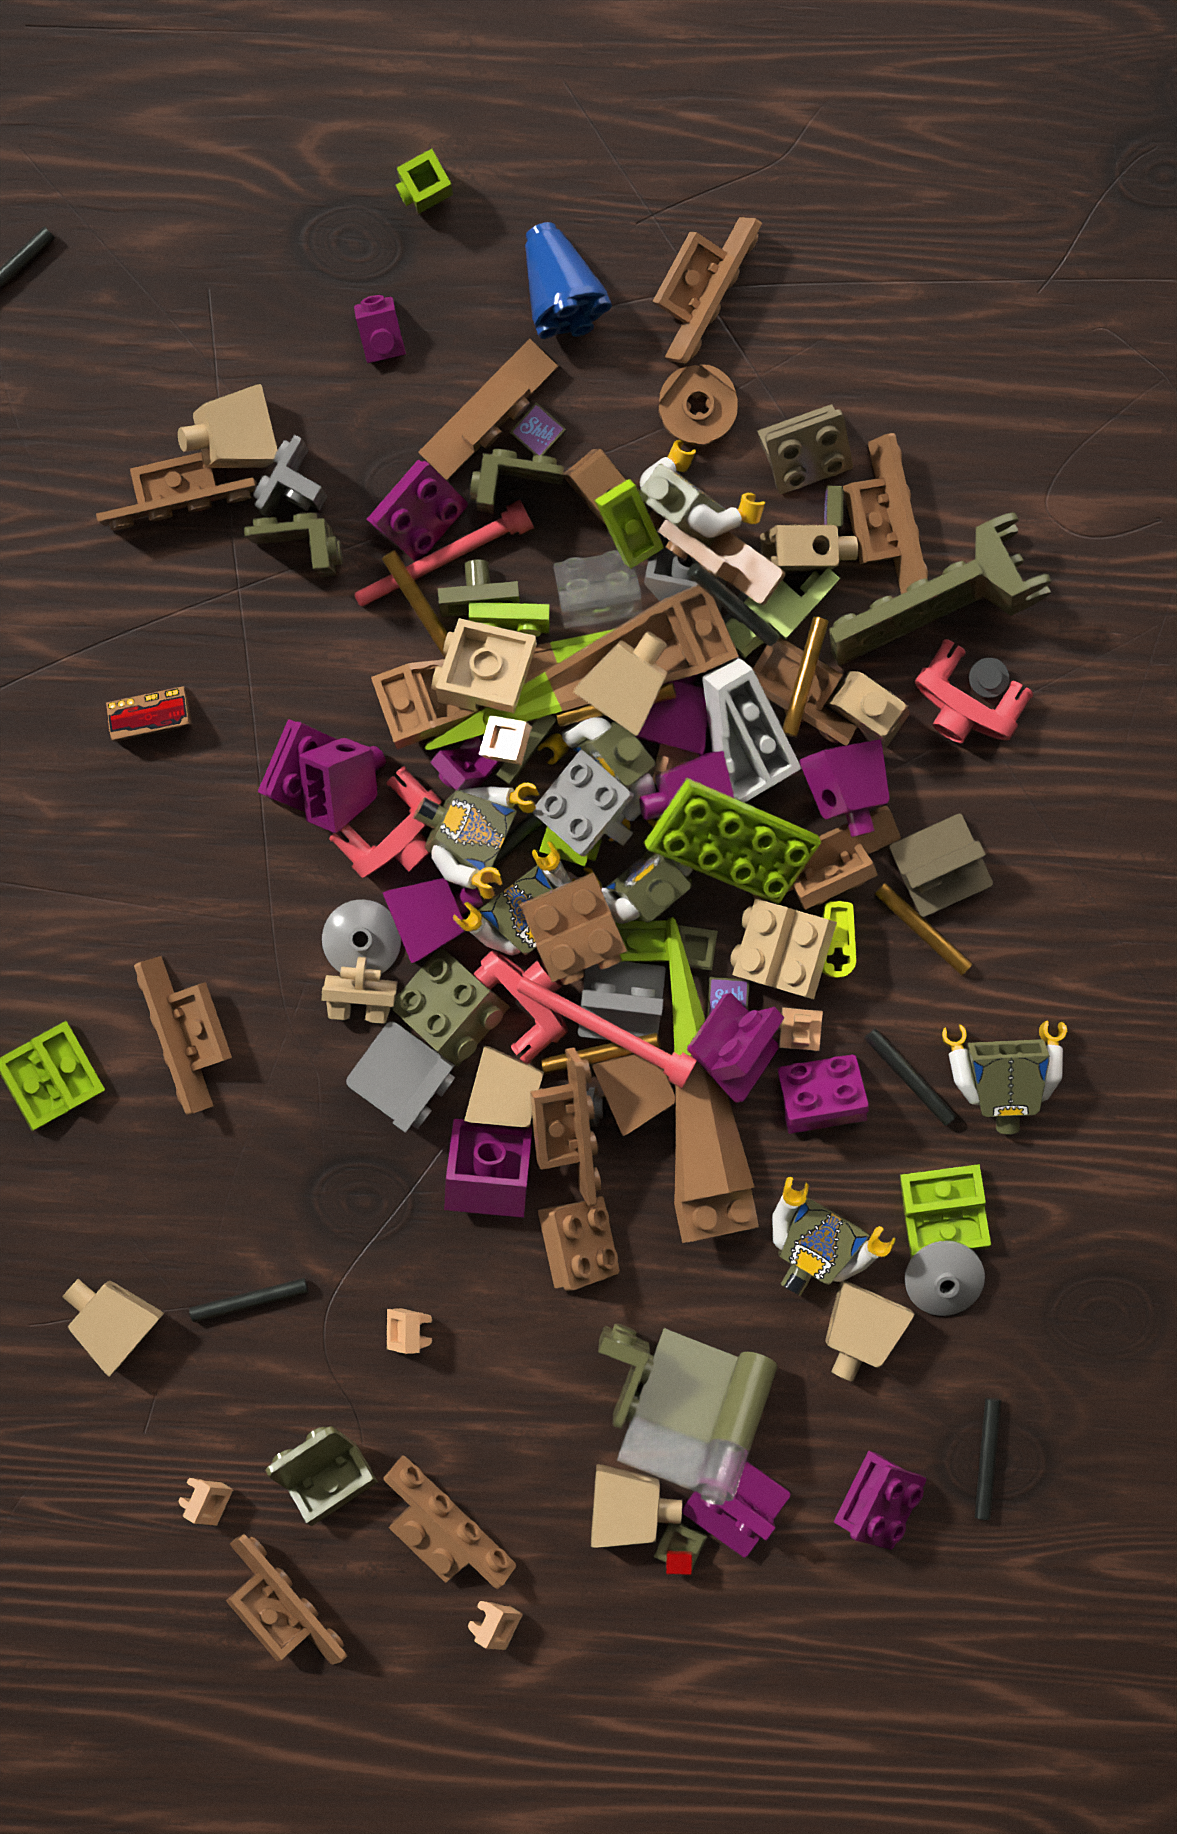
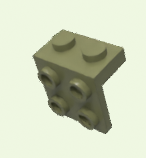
(505, 463)
(325, 548)
(449, 1007)
(623, 1345)
(322, 1473)

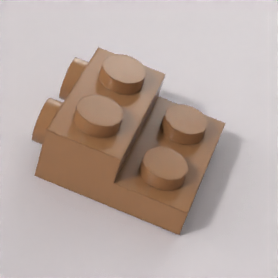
(574, 929)

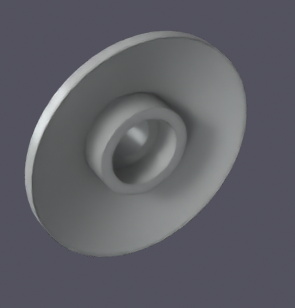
(363, 916)
(939, 1263)

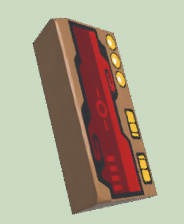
(148, 714)

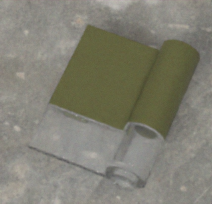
(698, 1416)

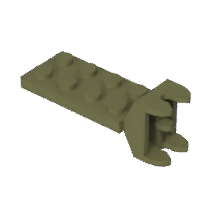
(989, 575)

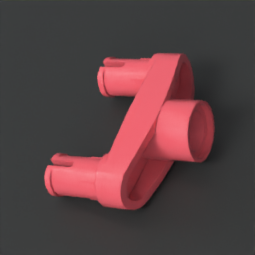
(960, 711)
(402, 843)
(549, 1024)

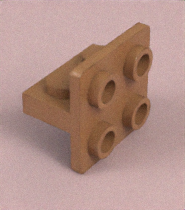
(578, 1244)

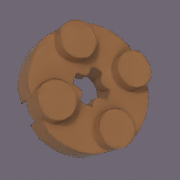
(694, 382)

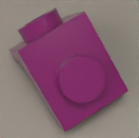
(379, 328)
(464, 766)

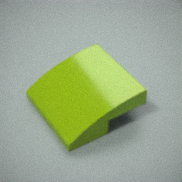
(49, 1076)
(945, 1207)

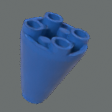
(561, 285)

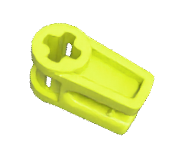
(842, 938)

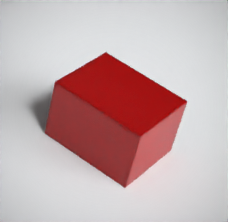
(679, 1562)

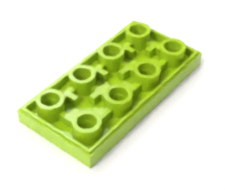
(732, 841)

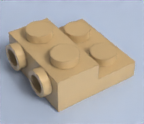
(483, 666)
(783, 948)

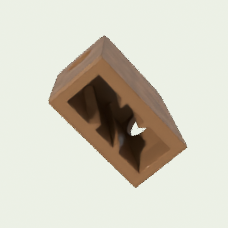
(593, 478)
(634, 1090)

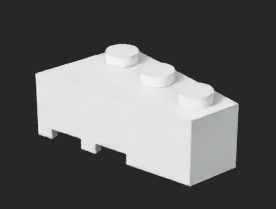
(746, 730)

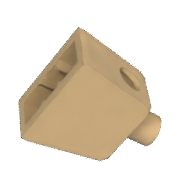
(232, 431)
(793, 552)
(626, 682)
(868, 706)
(503, 1090)
(109, 1322)
(864, 1328)
(629, 1508)

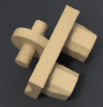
(359, 987)

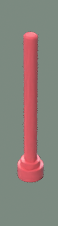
(512, 521)
(675, 1066)

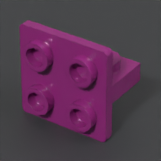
(418, 510)
(283, 774)
(736, 1045)
(823, 1093)
(880, 1502)
(746, 1517)

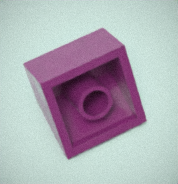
(488, 1168)

